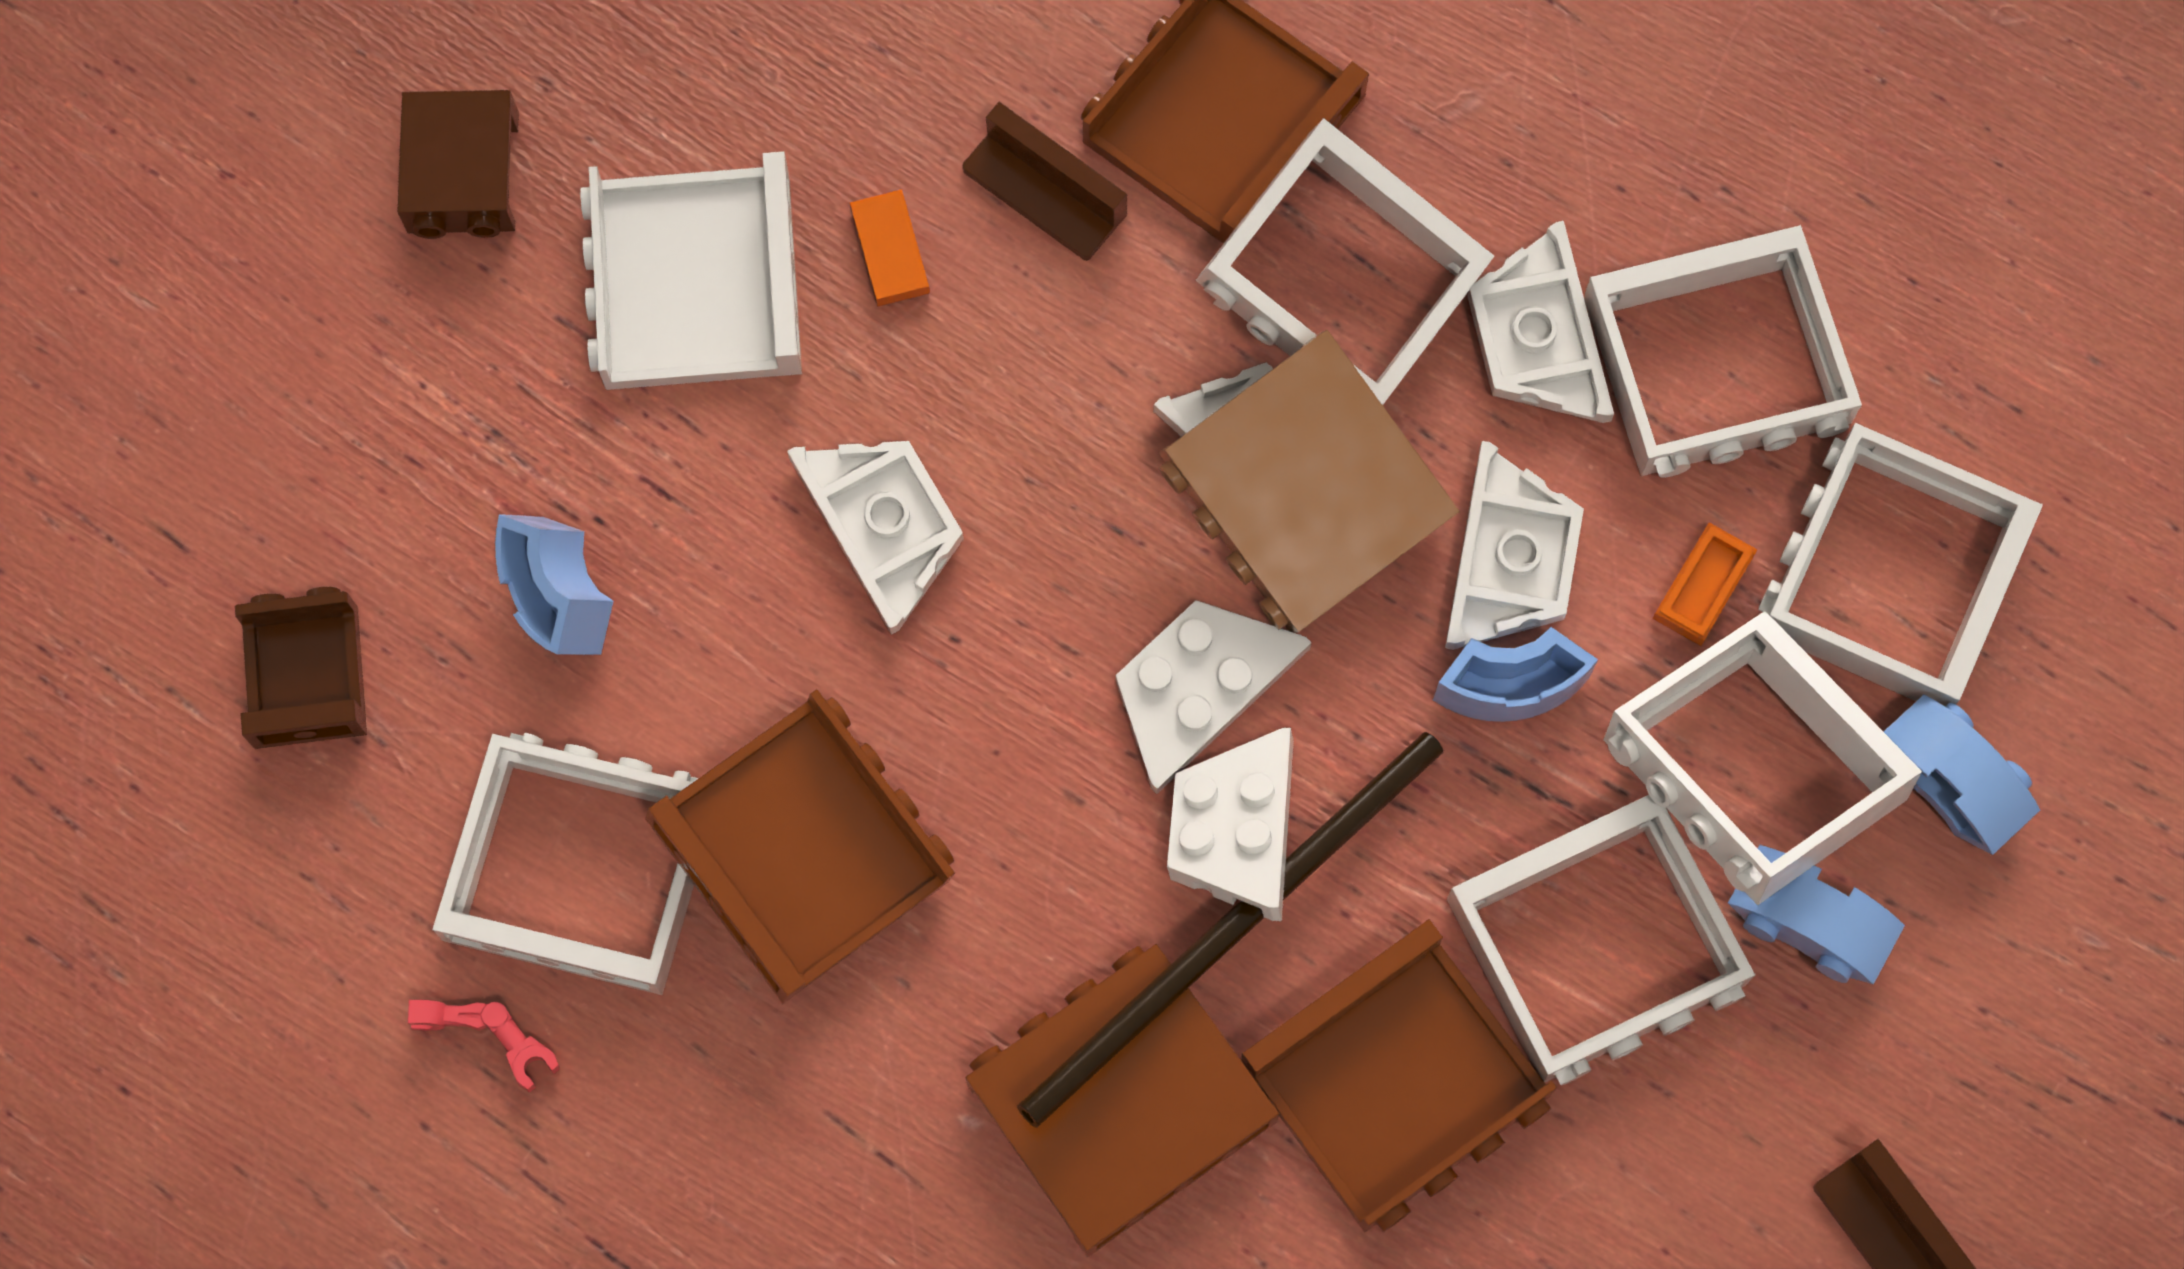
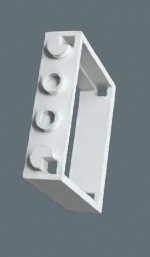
(1388, 198)
(1705, 269)
(1942, 481)
(1815, 700)
(579, 766)
(1569, 850)

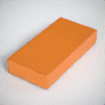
(889, 248)
(1704, 584)

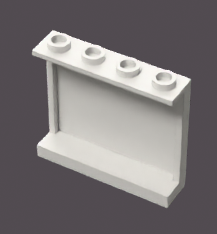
(692, 276)

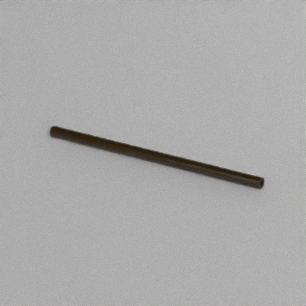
(1225, 934)

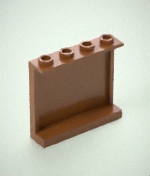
(1216, 109)
(802, 845)
(1397, 1079)
(1142, 1123)

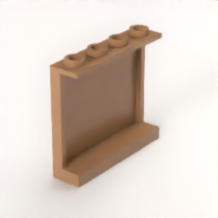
(1307, 484)

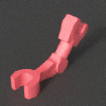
(435, 1015)

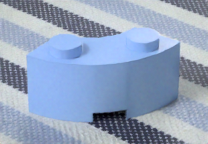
(551, 584)
(1514, 681)
(1963, 774)
(1839, 931)

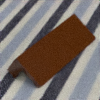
(1046, 183)
(1887, 1214)

